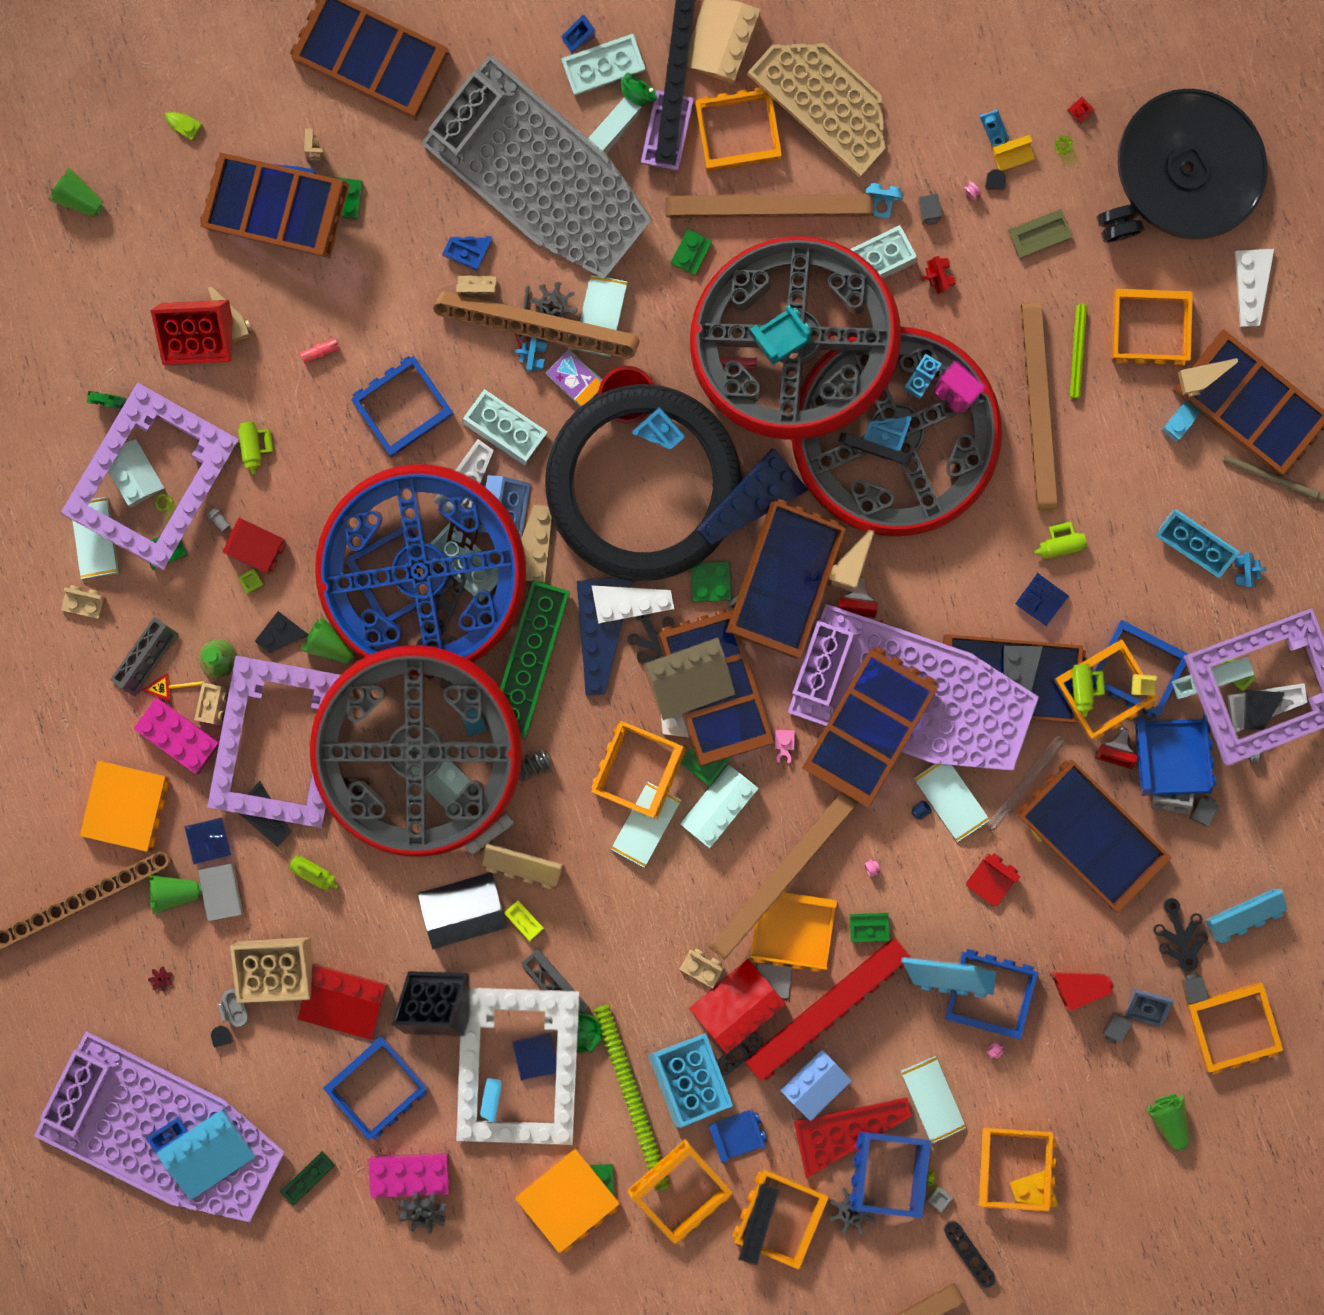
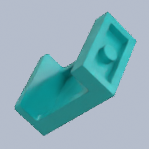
(782, 335)

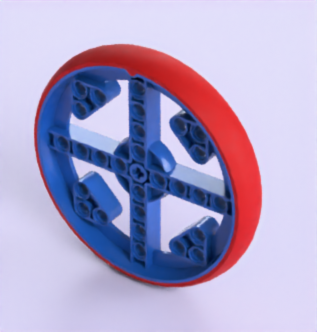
(429, 479)

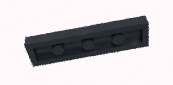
(758, 1224)

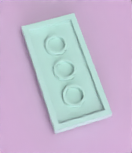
(603, 64)

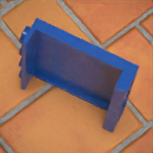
(1174, 757)

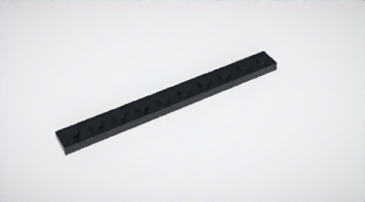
(675, 81)

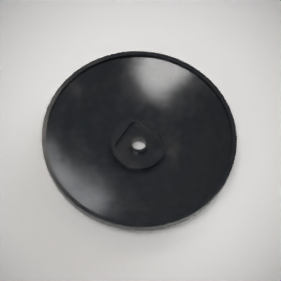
(1217, 144)

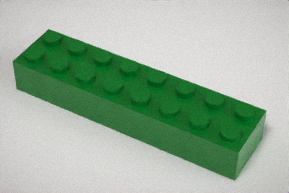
(533, 650)

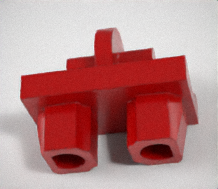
(936, 274)

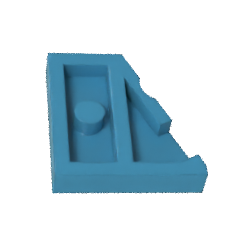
(660, 430)
(888, 432)

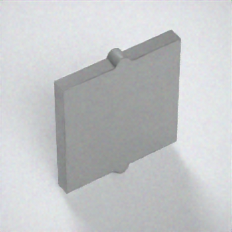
(777, 977)

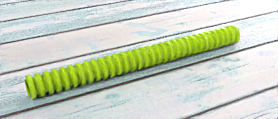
(629, 1090)

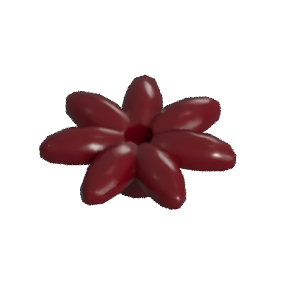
(161, 974)

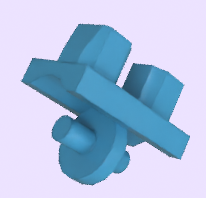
(995, 127)
(532, 362)
(1248, 578)

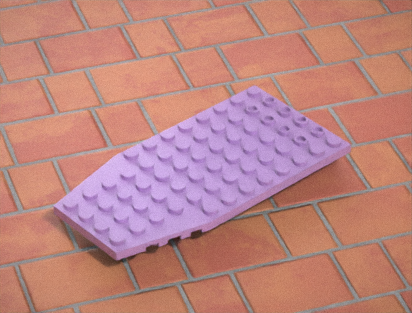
(971, 720)
(116, 1100)

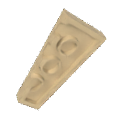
(536, 543)

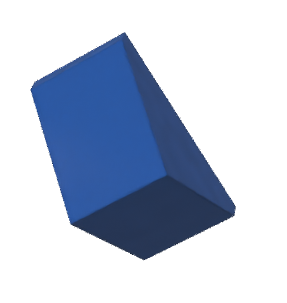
(579, 34)
(156, 1138)

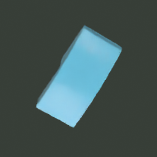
(922, 376)

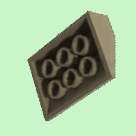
(689, 679)

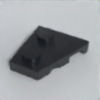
(279, 633)
(1260, 708)

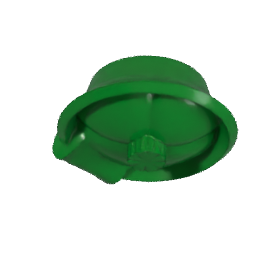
(637, 90)
(588, 1033)

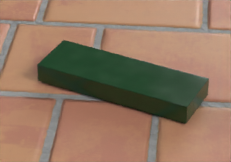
(307, 1178)

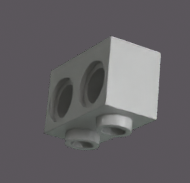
(1173, 803)

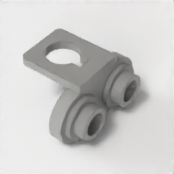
(231, 1010)

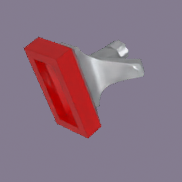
(859, 602)
(1118, 751)

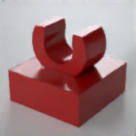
(1081, 110)

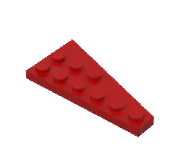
(835, 1134)

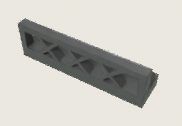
(145, 658)
(554, 973)

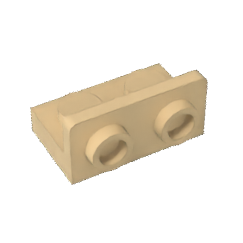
(311, 147)
(476, 285)
(83, 603)
(212, 704)
(702, 968)

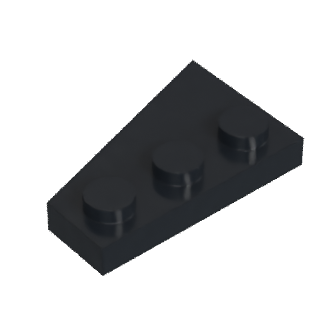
(273, 830)

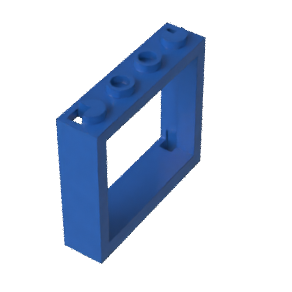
(419, 431)
(351, 561)
(1155, 642)
(1009, 965)
(391, 1118)
(919, 1177)

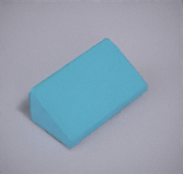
(491, 1099)

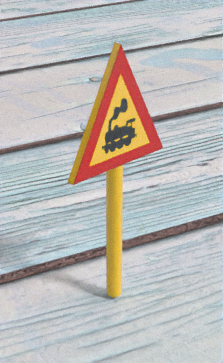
(161, 687)

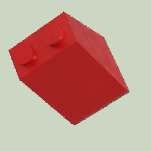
(254, 546)
(1081, 988)

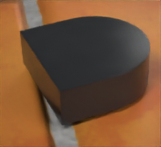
(995, 180)
(220, 1036)

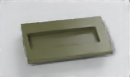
(1040, 233)

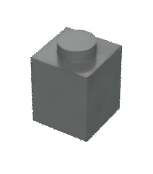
(930, 209)
(1204, 810)
(1194, 988)
(1116, 1029)

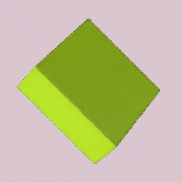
(250, 581)

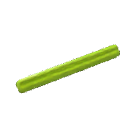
(1078, 350)

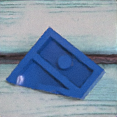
(467, 250)

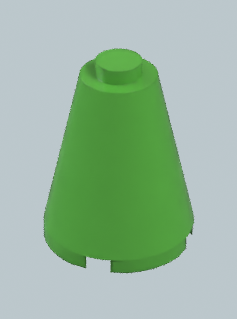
(76, 195)
(327, 644)
(217, 658)
(171, 893)
(1171, 1119)

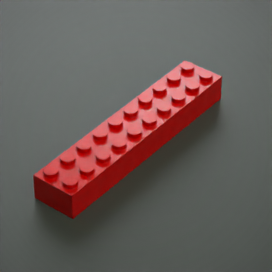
(827, 1009)

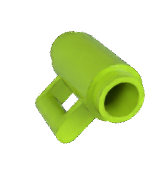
(250, 445)
(1062, 545)
(1084, 688)
(312, 873)

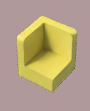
(1143, 684)

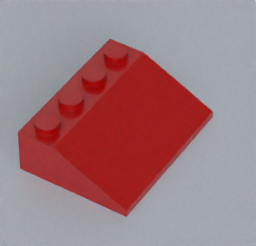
(193, 331)
(343, 1002)
(737, 1006)

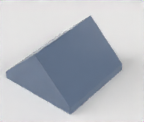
(1148, 1007)

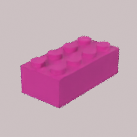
(958, 388)
(177, 735)
(409, 1174)

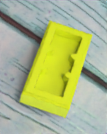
(524, 920)

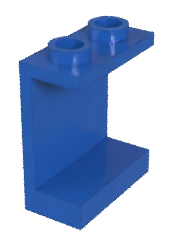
(737, 1135)

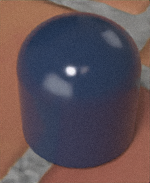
(921, 810)

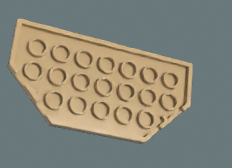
(825, 99)

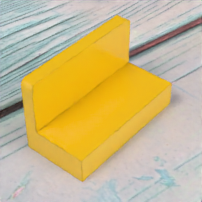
(1013, 153)

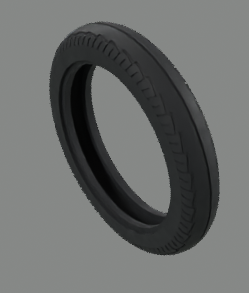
(564, 456)

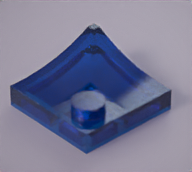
(1042, 599)
(207, 840)
(535, 1056)

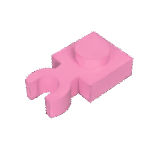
(784, 741)

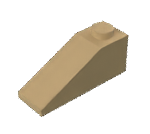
(240, 327)
(1198, 378)

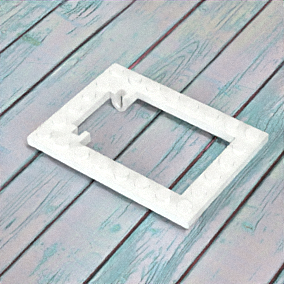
(563, 1009)

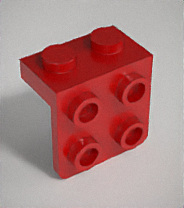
(992, 879)

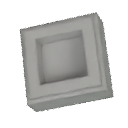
(939, 1199)

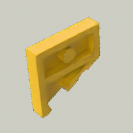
(1031, 1189)

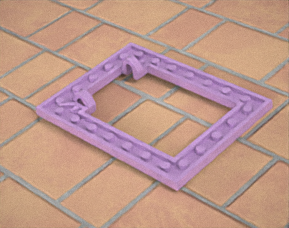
(211, 451)
(1298, 631)
(246, 682)

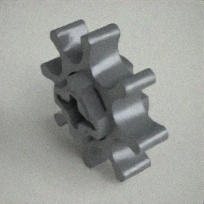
(556, 297)
(843, 1206)
(422, 1212)

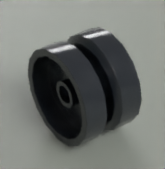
(1119, 223)

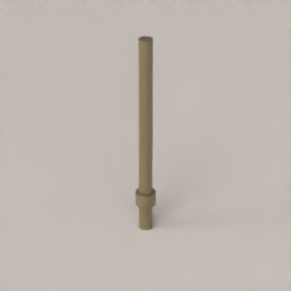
(1312, 494)

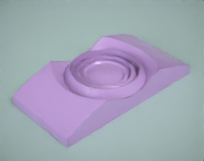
(651, 141)

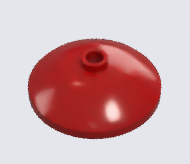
(621, 377)

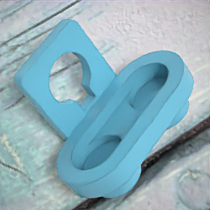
(893, 193)

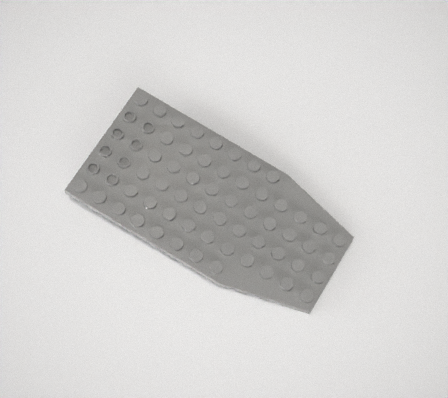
(537, 169)

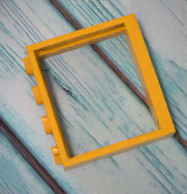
(740, 160)
(1153, 295)
(1116, 721)
(666, 782)
(1223, 998)
(1049, 1163)
(660, 1171)
(809, 1231)

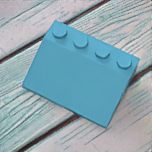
(950, 977)
(690, 1080)
(206, 1154)

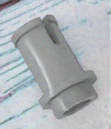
(220, 522)

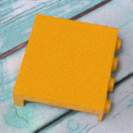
(124, 806)
(795, 932)
(568, 1201)

